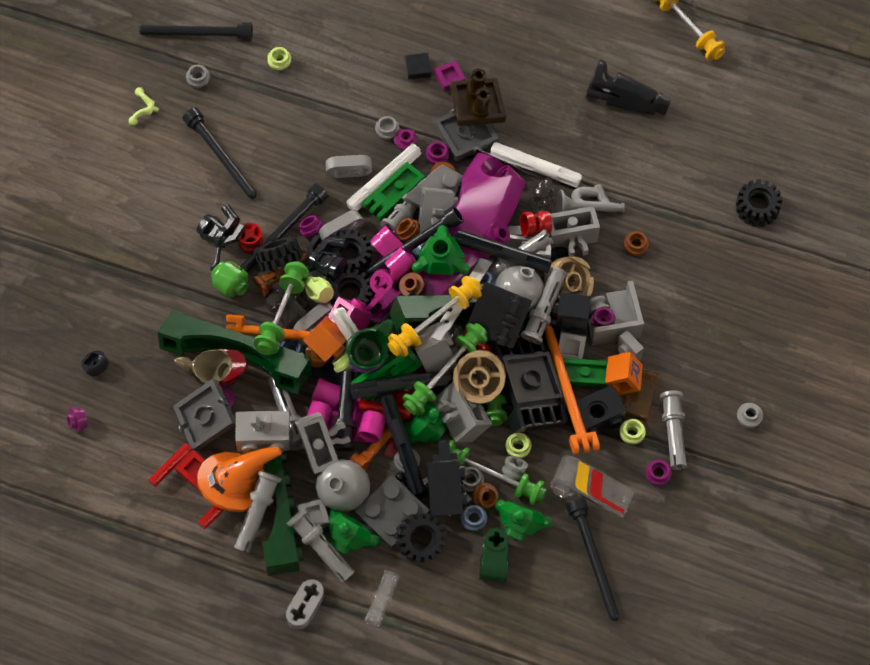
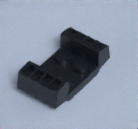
(532, 386)

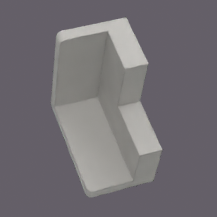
(627, 314)

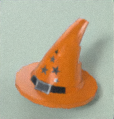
(231, 477)

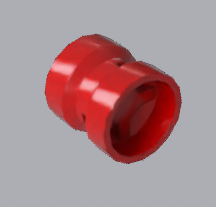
(534, 223)

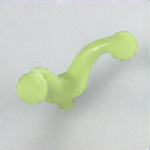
(145, 111)

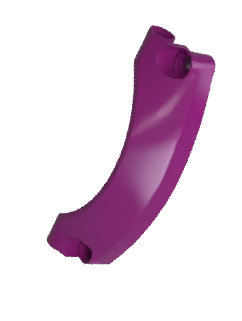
(486, 197)

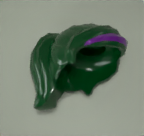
(369, 347)

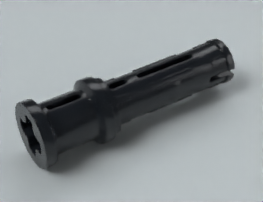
(346, 412)

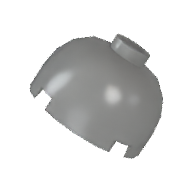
(523, 282)
(343, 486)

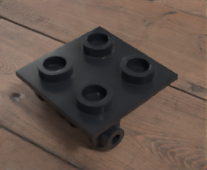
(500, 314)

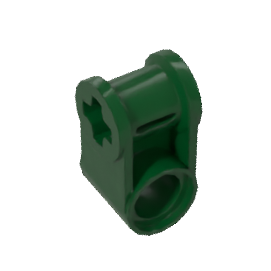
(494, 559)

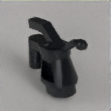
(215, 232)
(326, 262)

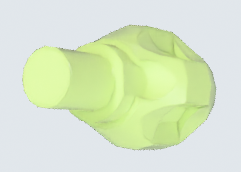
(318, 289)

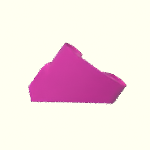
(397, 265)
(326, 401)

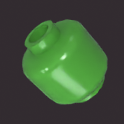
(230, 279)

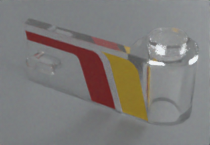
(582, 479)

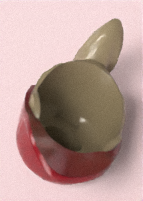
(219, 365)

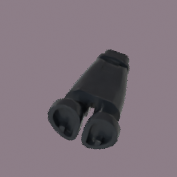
(625, 92)

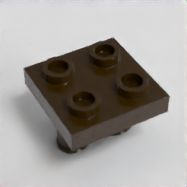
(477, 100)

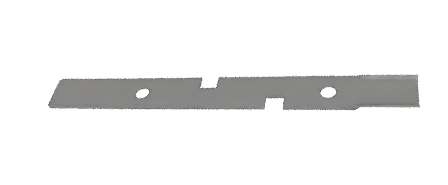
(442, 328)

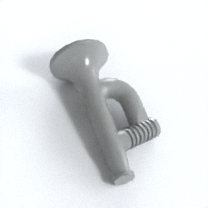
(575, 202)

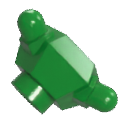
(441, 255)
(425, 426)
(521, 519)
(349, 533)

